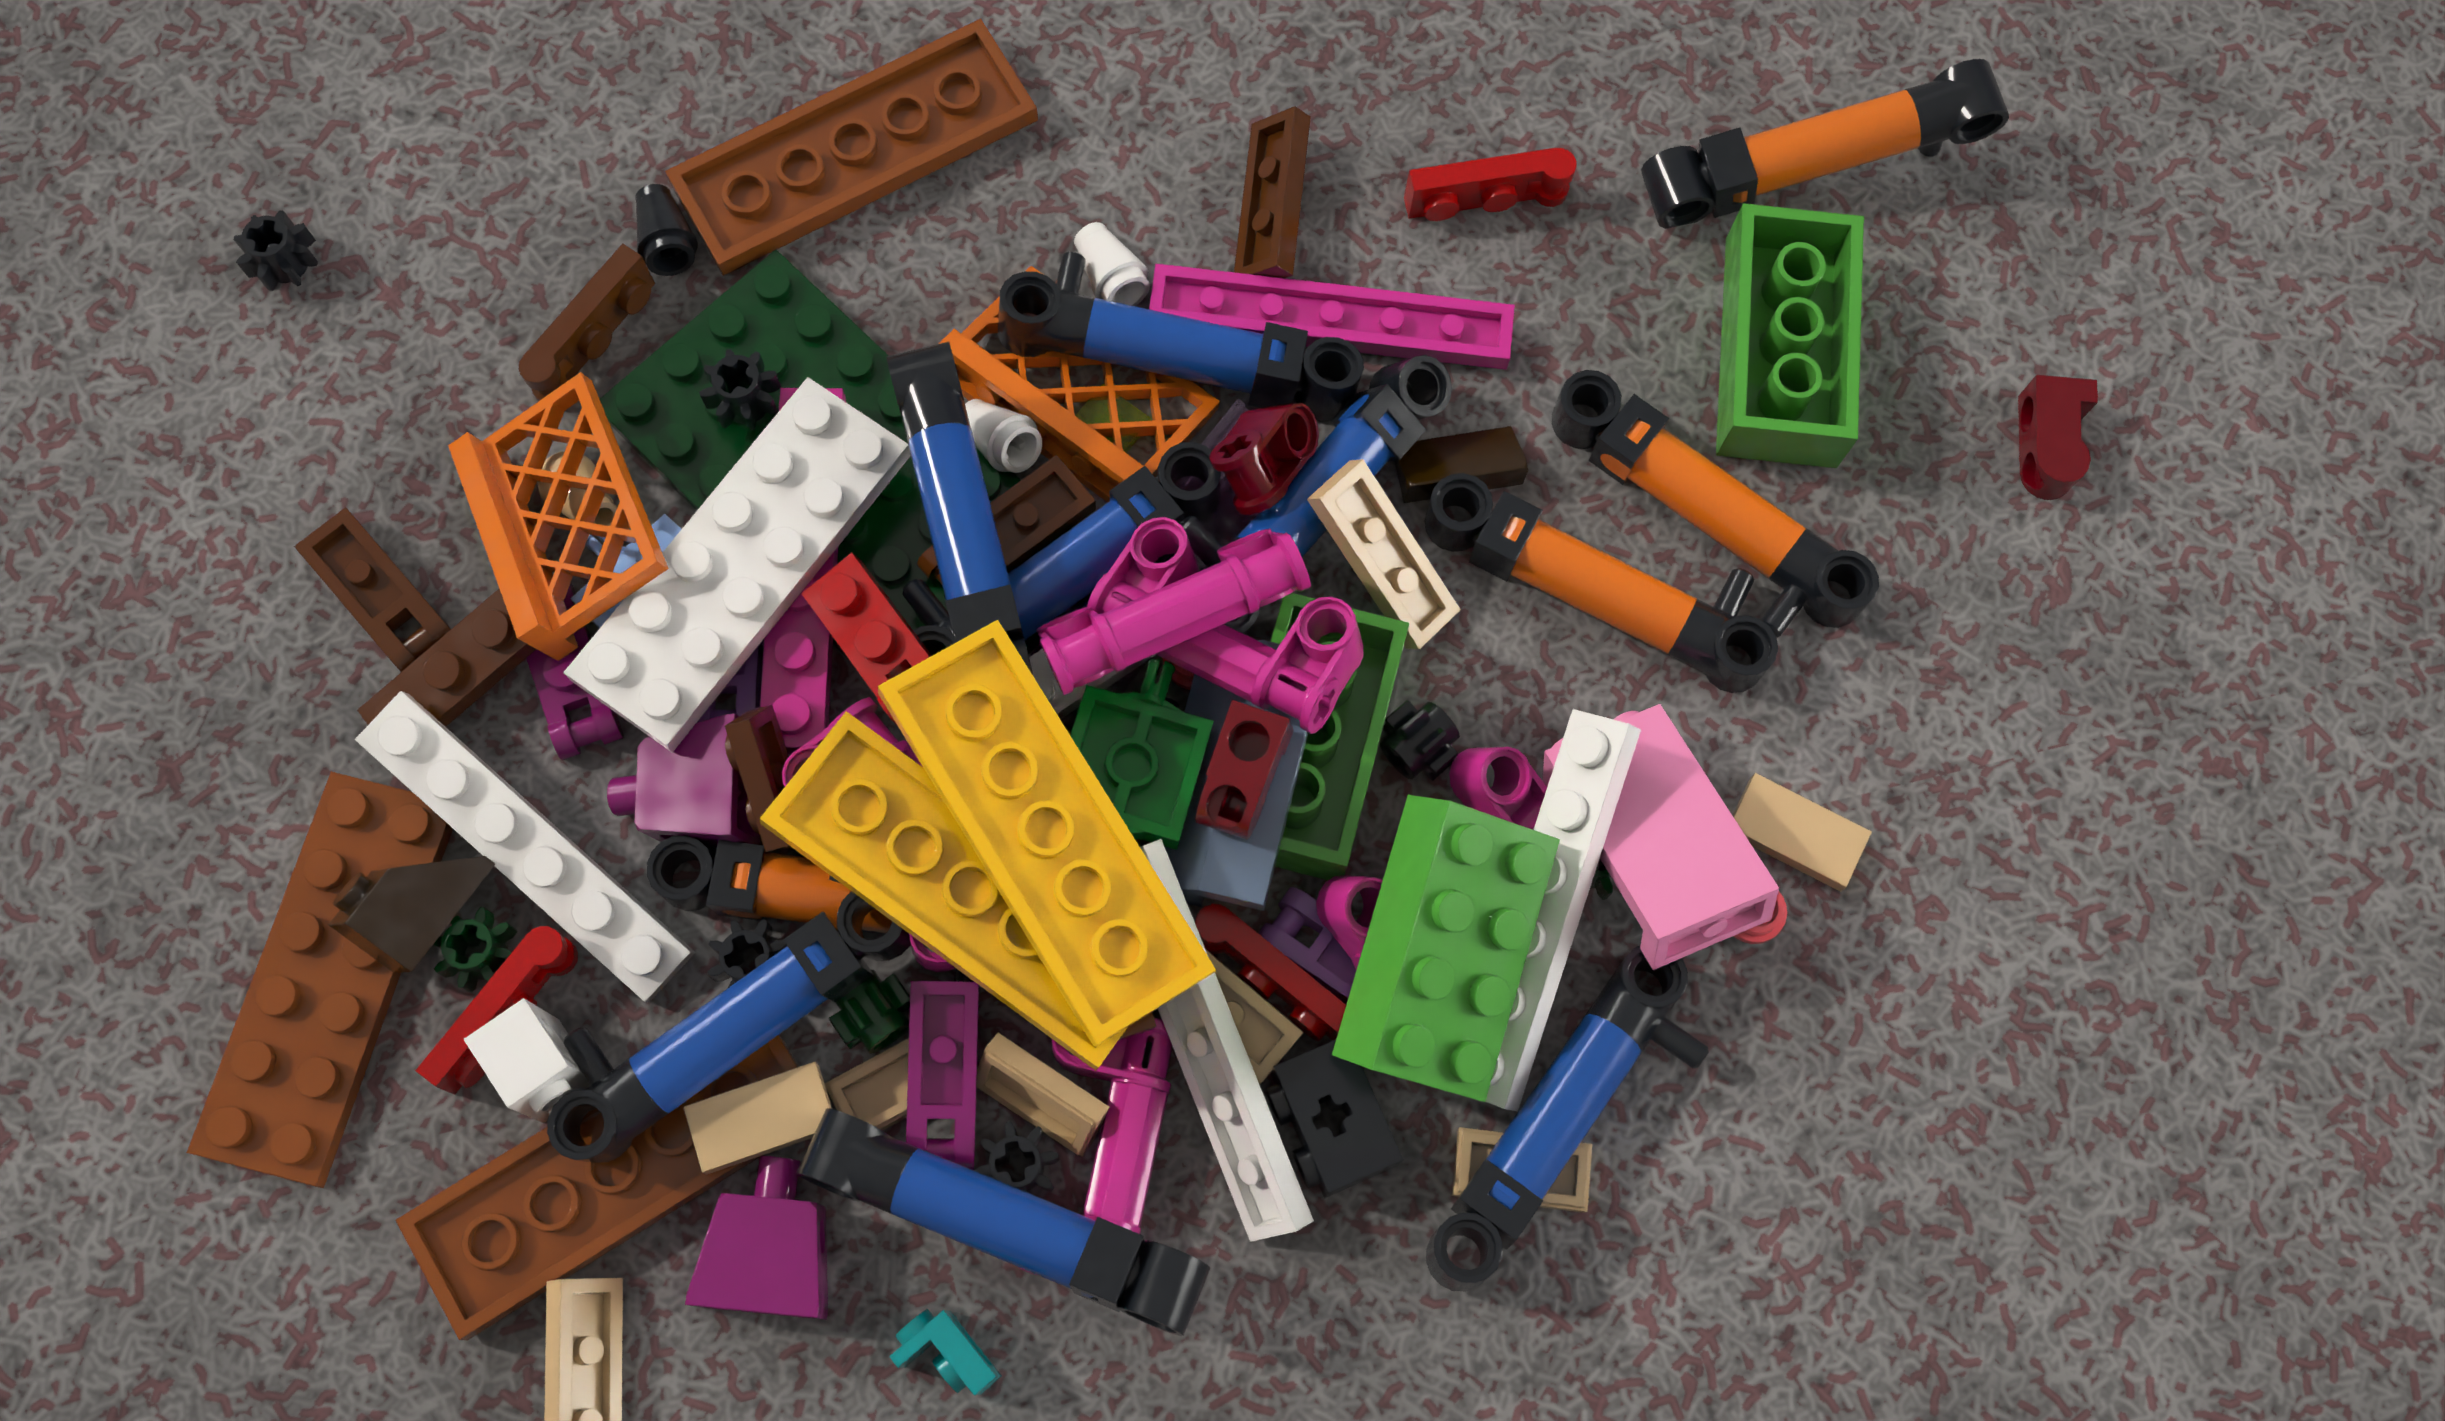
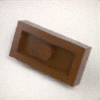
(759, 754)

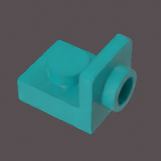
(960, 1358)

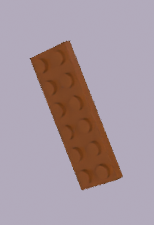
(851, 146)
(314, 993)
(546, 1216)

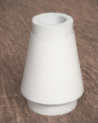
(1111, 266)
(1004, 436)

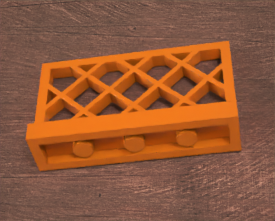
(1079, 445)
(519, 546)

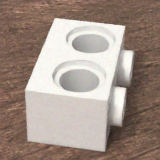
(527, 1059)

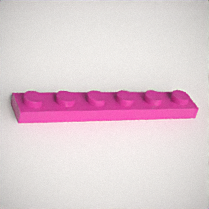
(1366, 317)
(799, 659)

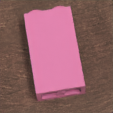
(1679, 848)

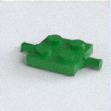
(1143, 753)

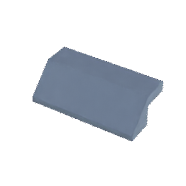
(1219, 863)

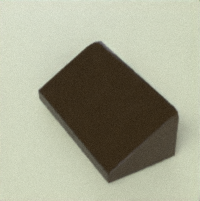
(1487, 454)

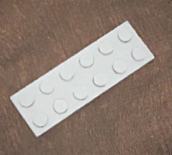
(739, 564)

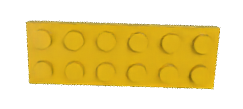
(1046, 832)
(892, 841)

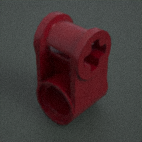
(1266, 454)

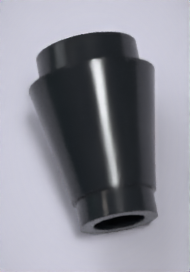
(663, 232)

